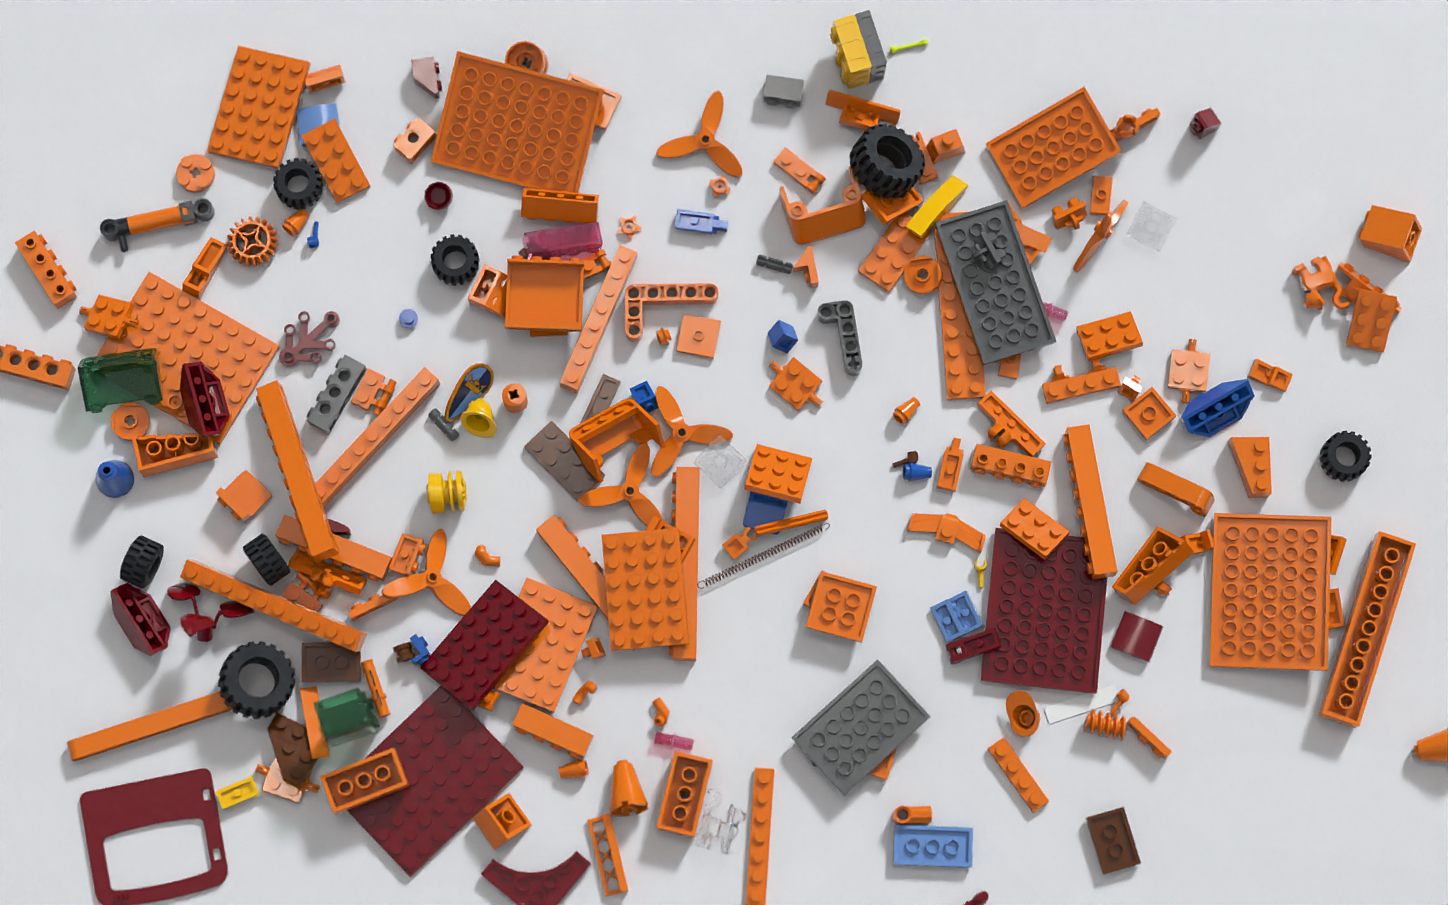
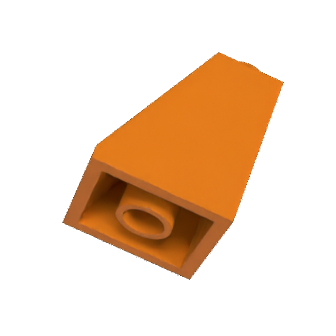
(1391, 232)

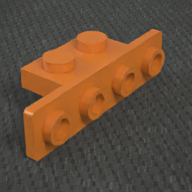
(861, 112)
(1359, 281)

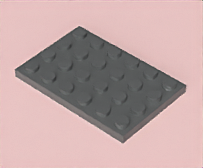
(860, 727)

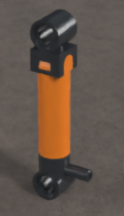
(184, 214)

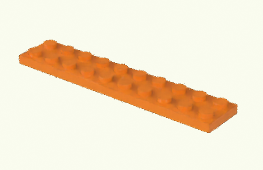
(961, 357)

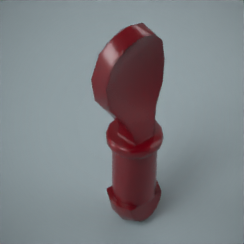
(979, 899)

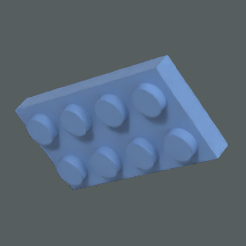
(933, 846)

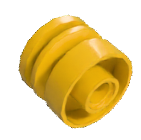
(446, 492)

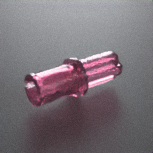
(1055, 312)
(673, 741)

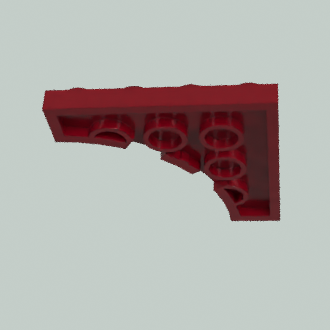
(537, 887)

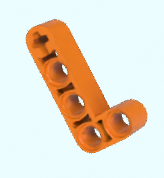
(1178, 488)

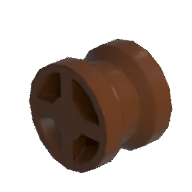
(404, 652)

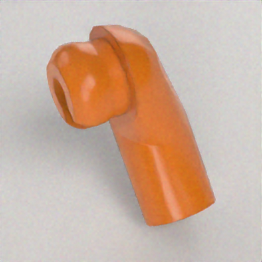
(662, 712)

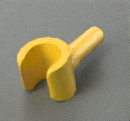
(980, 570)

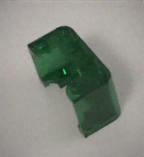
(346, 717)

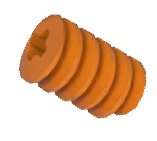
(513, 391)
(1105, 724)

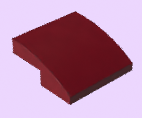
(1137, 636)

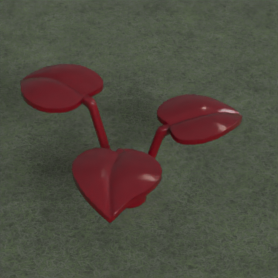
(199, 624)

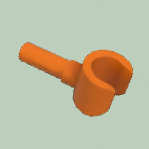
(1123, 696)

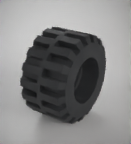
(293, 169)
(450, 245)
(1334, 467)
(266, 559)
(141, 562)

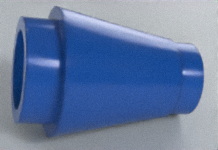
(916, 472)

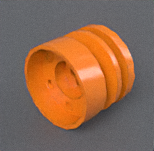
(525, 51)

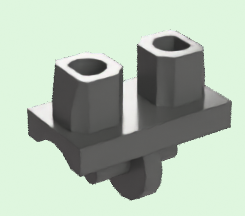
(986, 250)

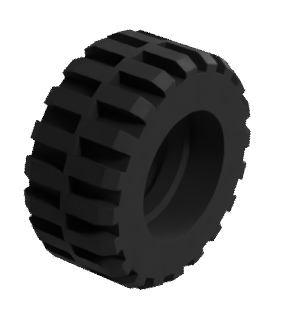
(896, 147)
(271, 659)

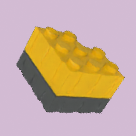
(858, 50)

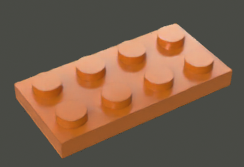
(335, 160)
(892, 254)

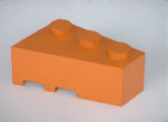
(1253, 462)

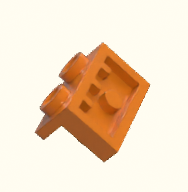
(324, 78)

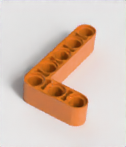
(662, 299)

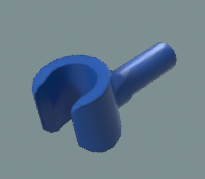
(314, 241)

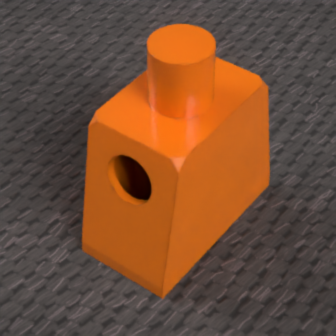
(946, 146)

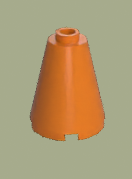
(1433, 747)
(626, 791)

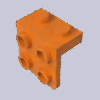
(244, 496)

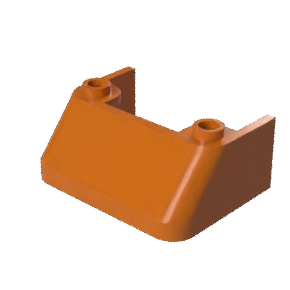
(828, 221)
(611, 429)

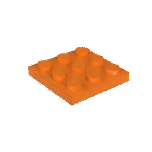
(778, 473)
(841, 607)

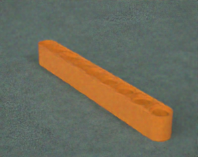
(147, 726)

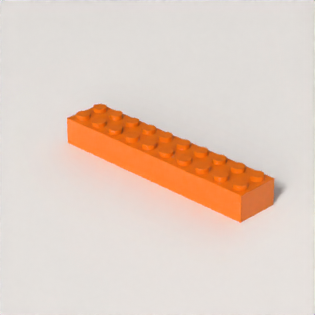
(1367, 629)

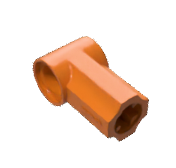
(914, 815)

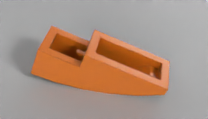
(204, 268)

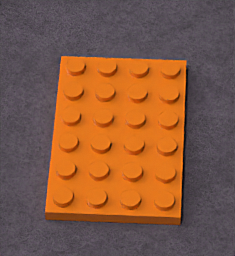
(258, 107)
(1053, 147)
(645, 589)
(548, 661)

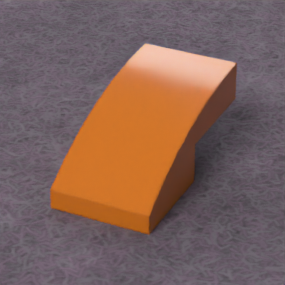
(1269, 375)

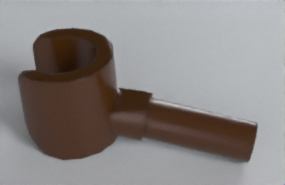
(912, 458)

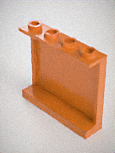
(544, 294)

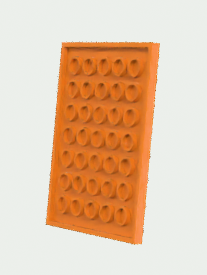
(516, 124)
(194, 332)
(1270, 591)

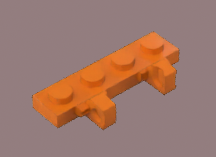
(1095, 381)

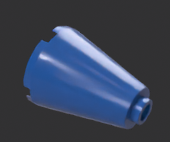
(114, 478)

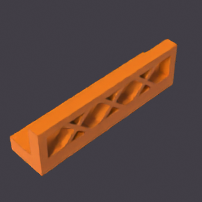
(618, 867)

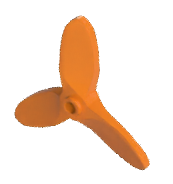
(709, 124)
(1102, 231)
(696, 433)
(609, 495)
(443, 590)

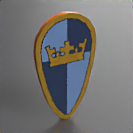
(472, 385)

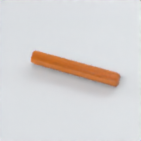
(791, 522)

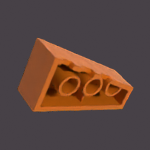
(171, 452)
(1151, 565)

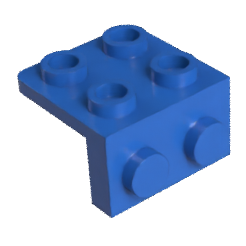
(763, 510)

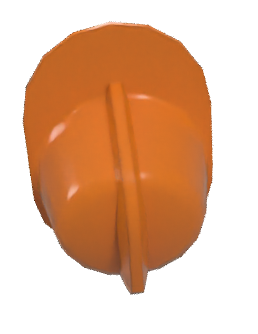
(1022, 713)

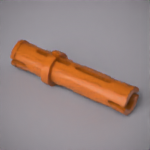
(368, 667)

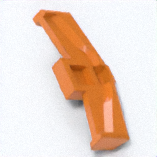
(947, 529)

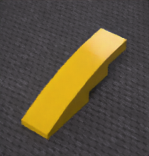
(936, 206)

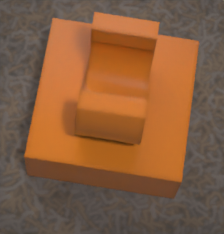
(1130, 388)
(594, 649)

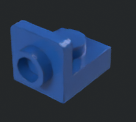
(644, 396)

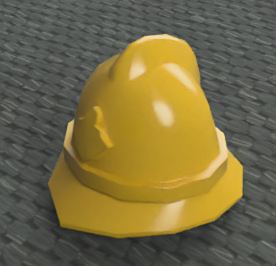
(479, 419)

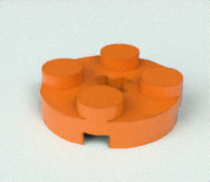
(201, 181)
(916, 267)
(123, 413)

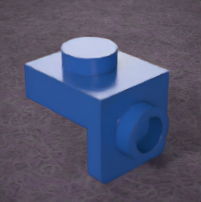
(421, 644)

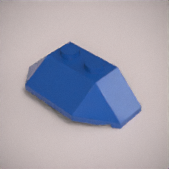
(1218, 408)

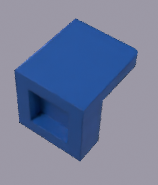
(782, 336)

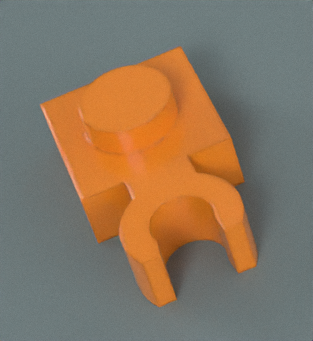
(737, 545)

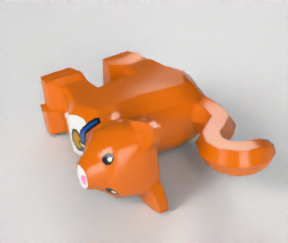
(1319, 281)

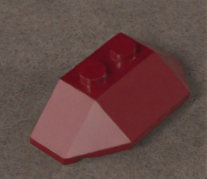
(203, 399)
(140, 619)

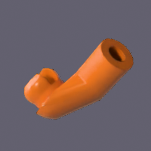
(485, 559)
(583, 691)

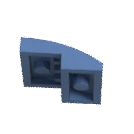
(315, 116)
(956, 616)

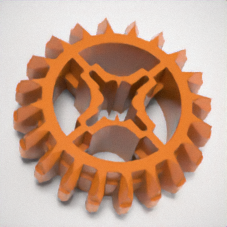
(258, 227)

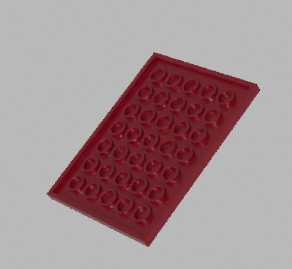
(1044, 616)
(451, 776)

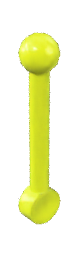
(893, 49)

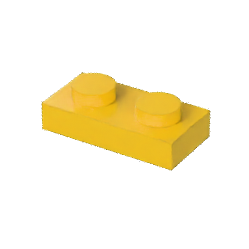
(237, 792)

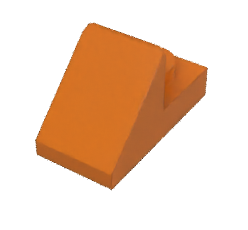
(807, 263)

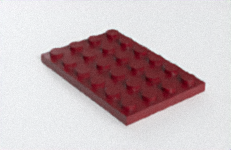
(484, 645)

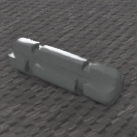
(774, 264)
(443, 425)

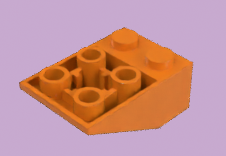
(490, 291)

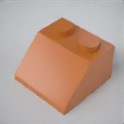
(501, 821)

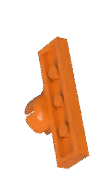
(1129, 124)
(1009, 426)
(326, 575)

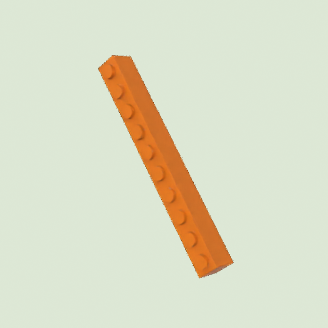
(376, 435)
(297, 471)
(687, 520)
(273, 605)

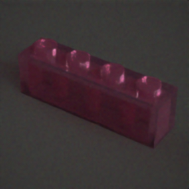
(563, 241)

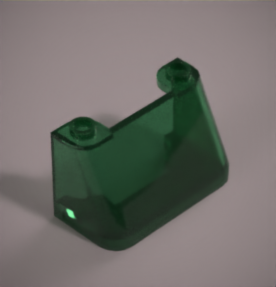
(120, 379)

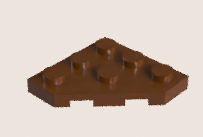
(291, 749)

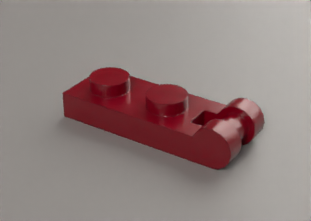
(974, 645)

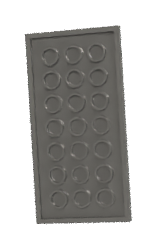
(998, 302)

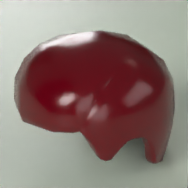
(438, 196)

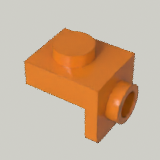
(1200, 541)

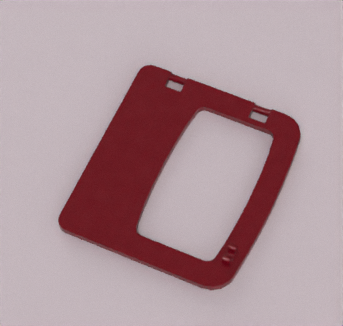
(149, 803)

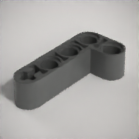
(845, 338)

